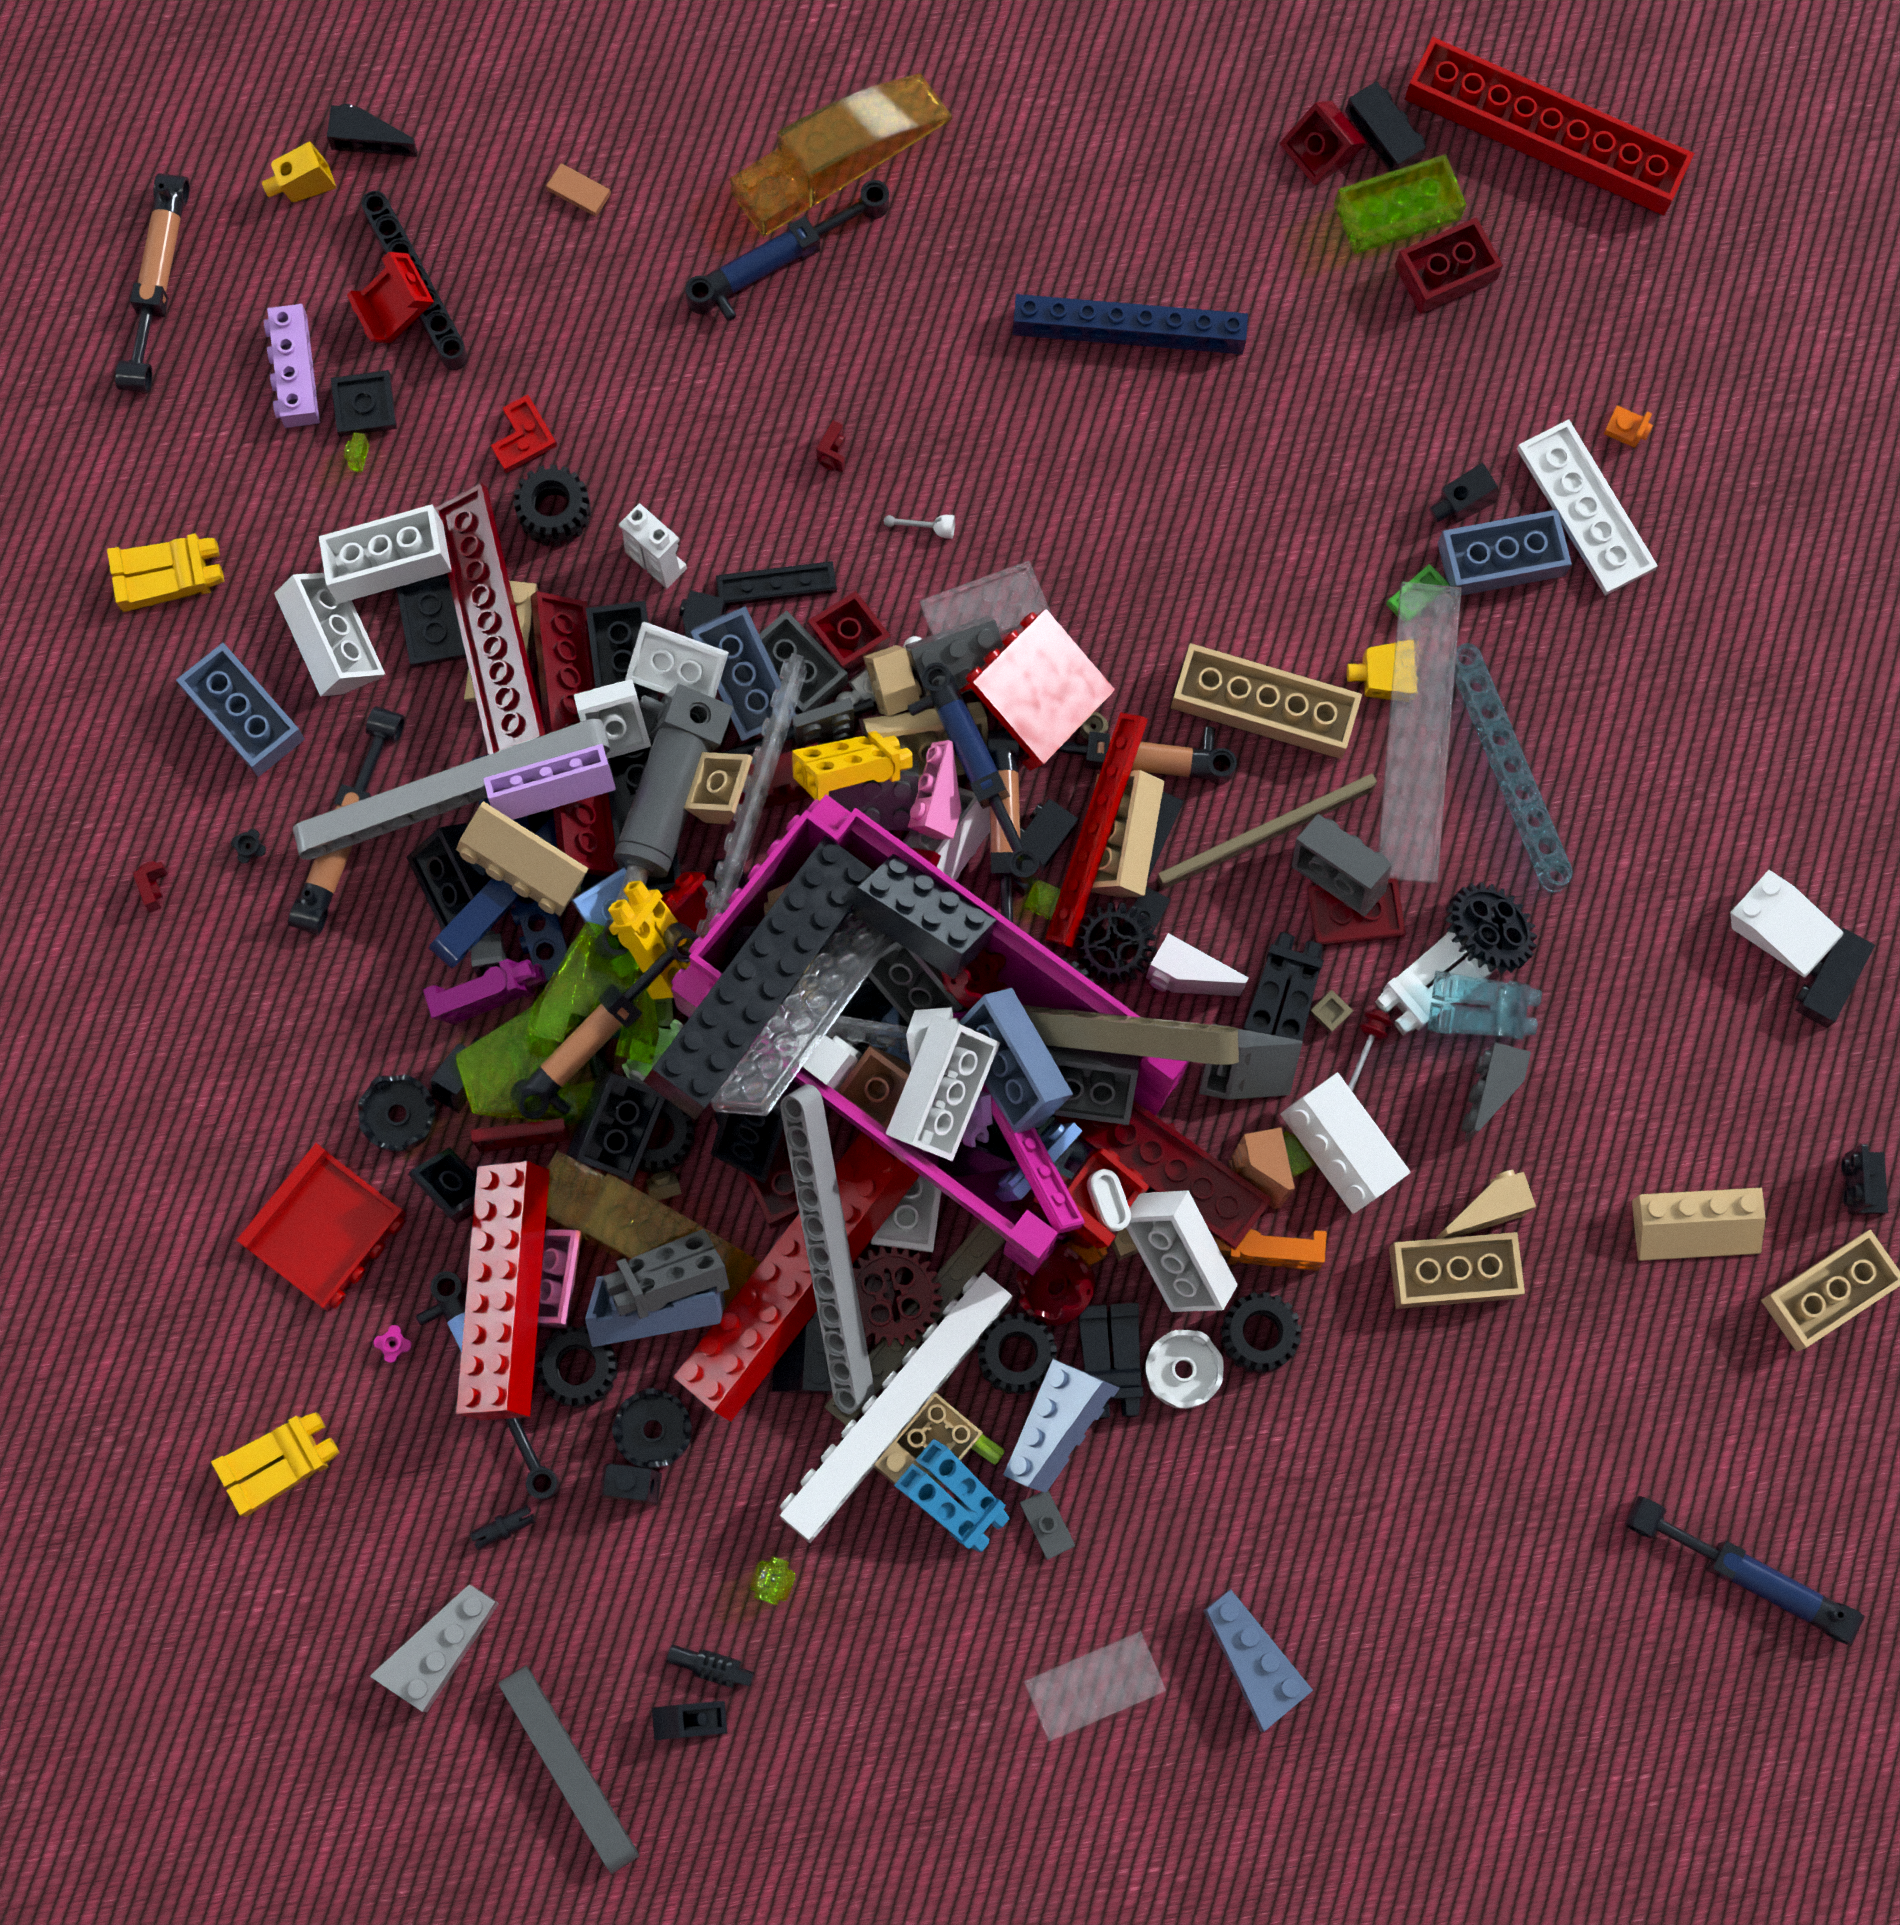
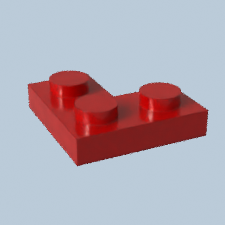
(530, 436)

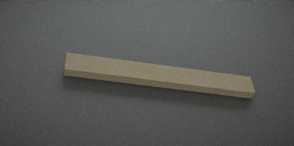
(1266, 832)
(962, 1265)

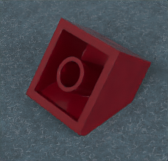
(1322, 141)
(850, 631)

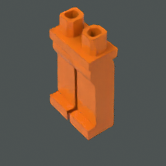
(1278, 1251)

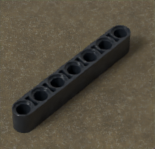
(435, 314)

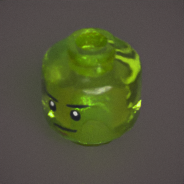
(772, 1580)

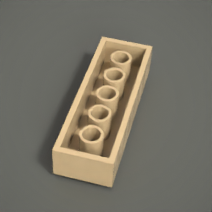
(1266, 701)

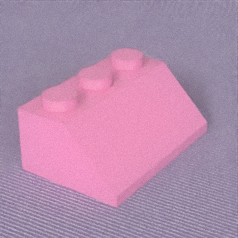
(558, 1277)

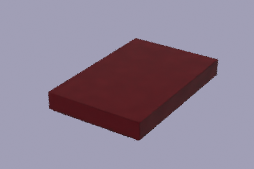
(1339, 924)
(520, 1135)

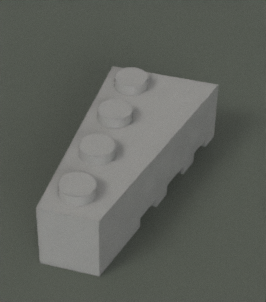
(432, 1655)

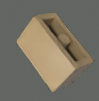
(892, 679)

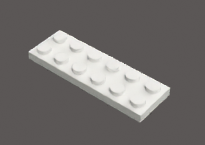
(1587, 507)

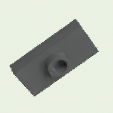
(1047, 1524)

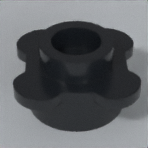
(251, 837)

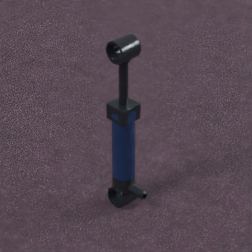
(797, 242)
(975, 760)
(1732, 1564)

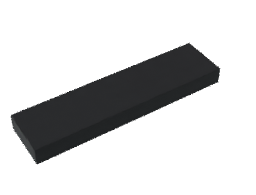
(777, 583)

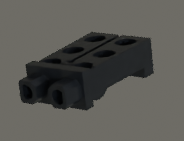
(1283, 969)
(1125, 1352)

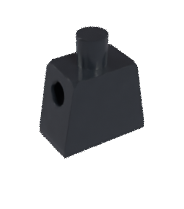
(1474, 487)
(448, 1083)

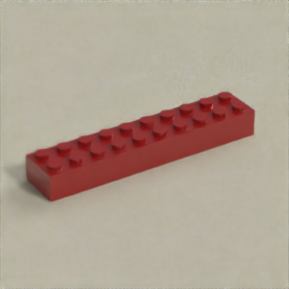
(1548, 126)
(780, 1291)

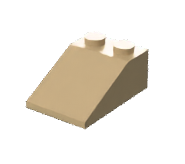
(1502, 1201)

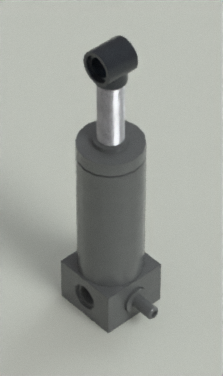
(682, 730)

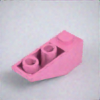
(938, 797)

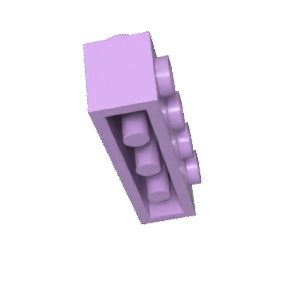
(292, 366)
(549, 784)

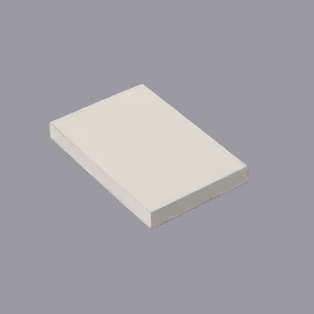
(667, 658)

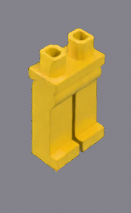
(163, 571)
(849, 763)
(641, 930)
(301, 1460)

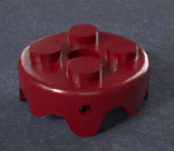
(976, 979)
(1038, 1290)

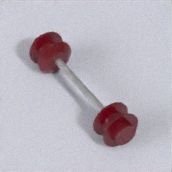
(1374, 1031)

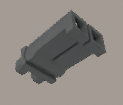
(666, 1275)

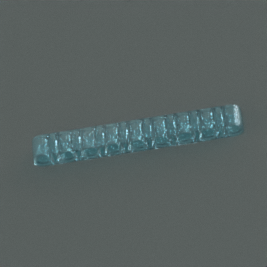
(1508, 781)

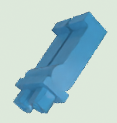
(977, 1504)

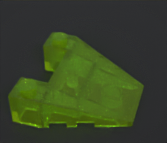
(579, 984)
(505, 1057)

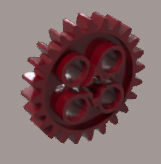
(919, 1290)

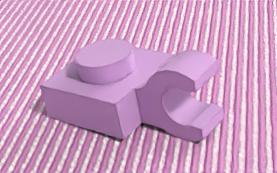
(979, 1120)

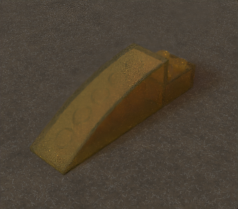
(835, 149)
(628, 1220)

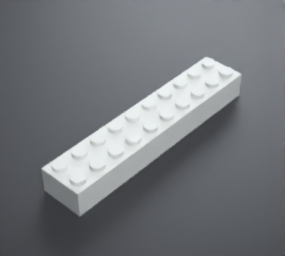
(892, 1411)

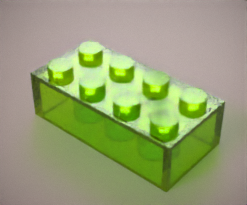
(1400, 204)

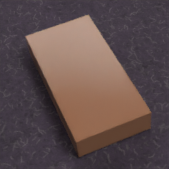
(578, 190)

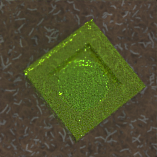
(356, 452)
(1042, 899)

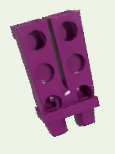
(485, 993)

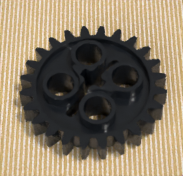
(1491, 927)

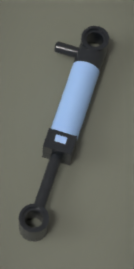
(453, 1310)

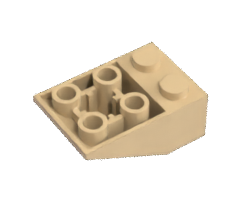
(933, 1421)

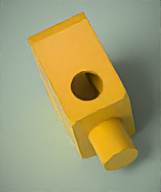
(300, 174)
(1375, 671)

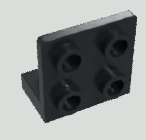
(1865, 1181)

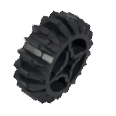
(1119, 956)

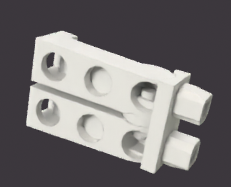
(652, 545)
(1410, 988)

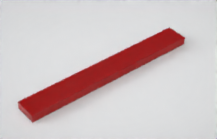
(1096, 829)

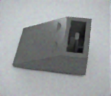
(1263, 1069)
(1501, 1074)

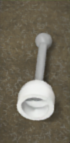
(943, 525)

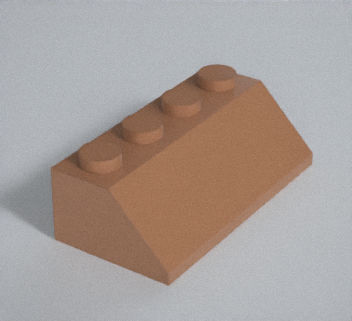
(1265, 1164)

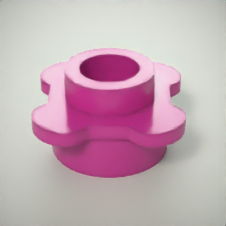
(401, 1344)

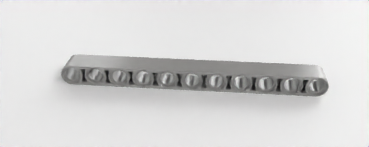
(435, 793)
(827, 1247)

